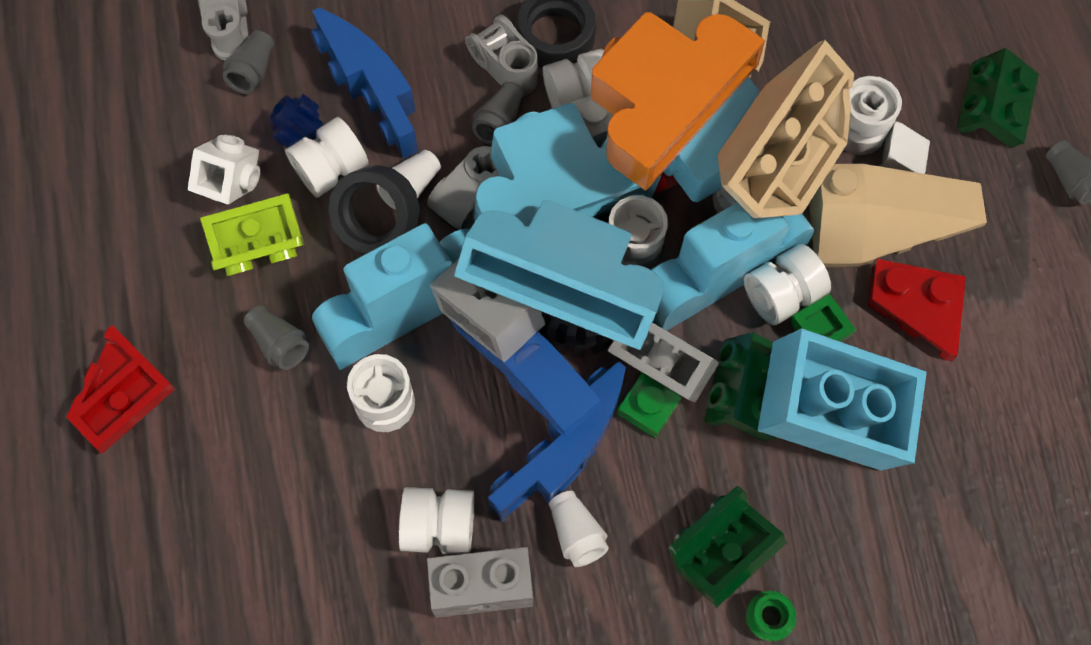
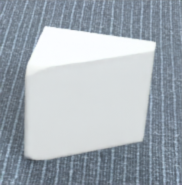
(905, 149)

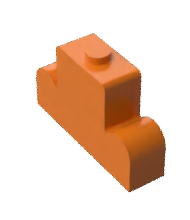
(668, 88)

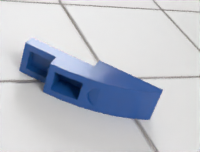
(369, 73)
(545, 382)
(557, 464)

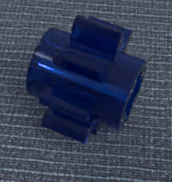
(295, 120)

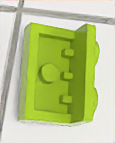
(252, 233)

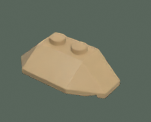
(790, 136)

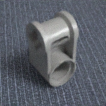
(225, 25)
(501, 51)
(456, 194)

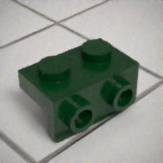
(999, 97)
(740, 384)
(725, 547)

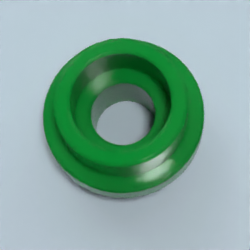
(784, 610)

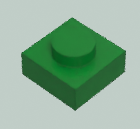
(825, 319)
(649, 405)

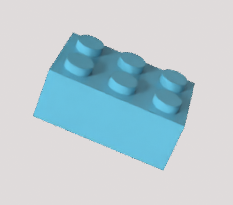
(842, 400)

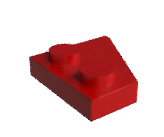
(920, 302)
(116, 392)

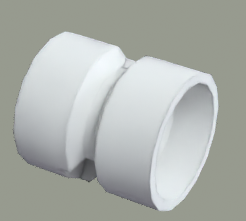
(570, 81)
(873, 111)
(328, 156)
(646, 224)
(792, 281)
(381, 393)
(436, 520)

